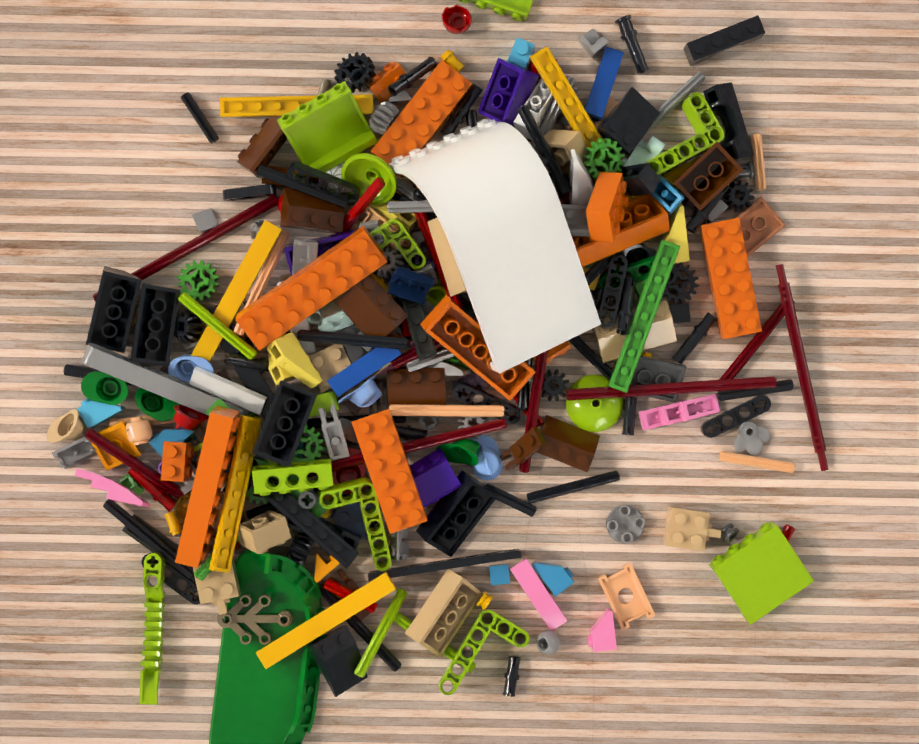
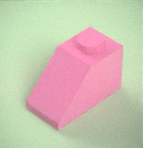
(603, 633)

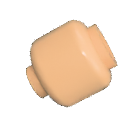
(139, 431)

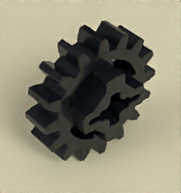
(355, 72)
(679, 291)

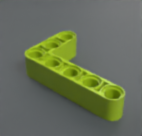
(703, 136)
(397, 237)
(369, 515)
(468, 641)

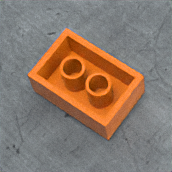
(606, 207)

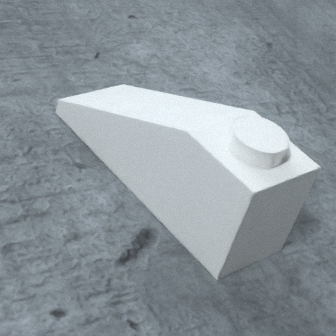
(580, 181)

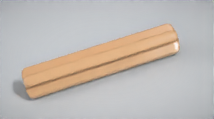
(758, 162)

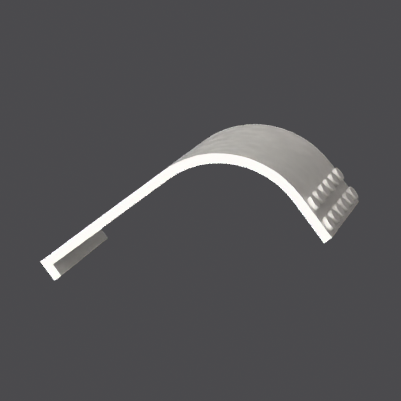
(505, 239)

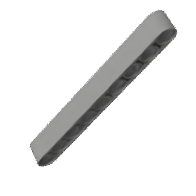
(152, 379)

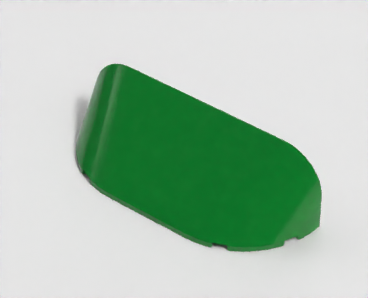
(277, 701)

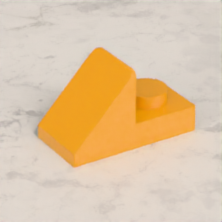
(323, 567)

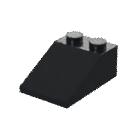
(628, 121)
(337, 659)

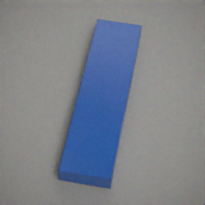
(603, 83)
(362, 369)

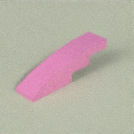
(679, 411)
(115, 490)
(538, 594)

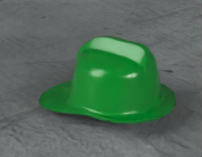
(104, 388)
(155, 405)
(461, 451)

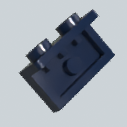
(410, 285)

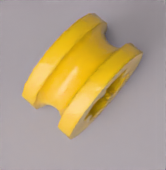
(484, 600)

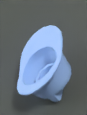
(184, 366)
(364, 395)
(489, 459)

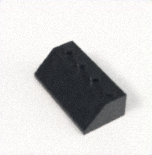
(114, 309)
(155, 325)
(283, 425)
(456, 514)

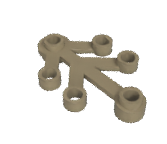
(251, 619)

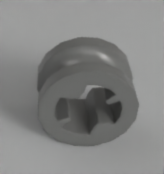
(729, 533)

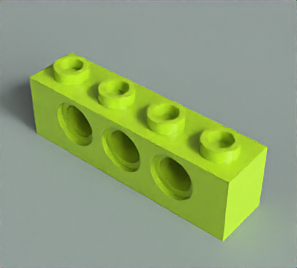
(321, 467)

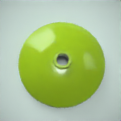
(364, 169)
(586, 415)

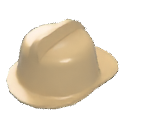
(67, 426)

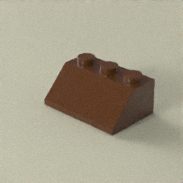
(263, 146)
(708, 176)
(310, 213)
(371, 308)
(417, 387)
(568, 443)

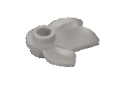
(753, 441)

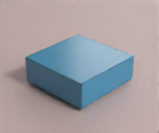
(499, 574)

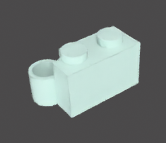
(644, 152)
(330, 318)

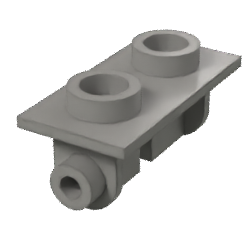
(398, 549)

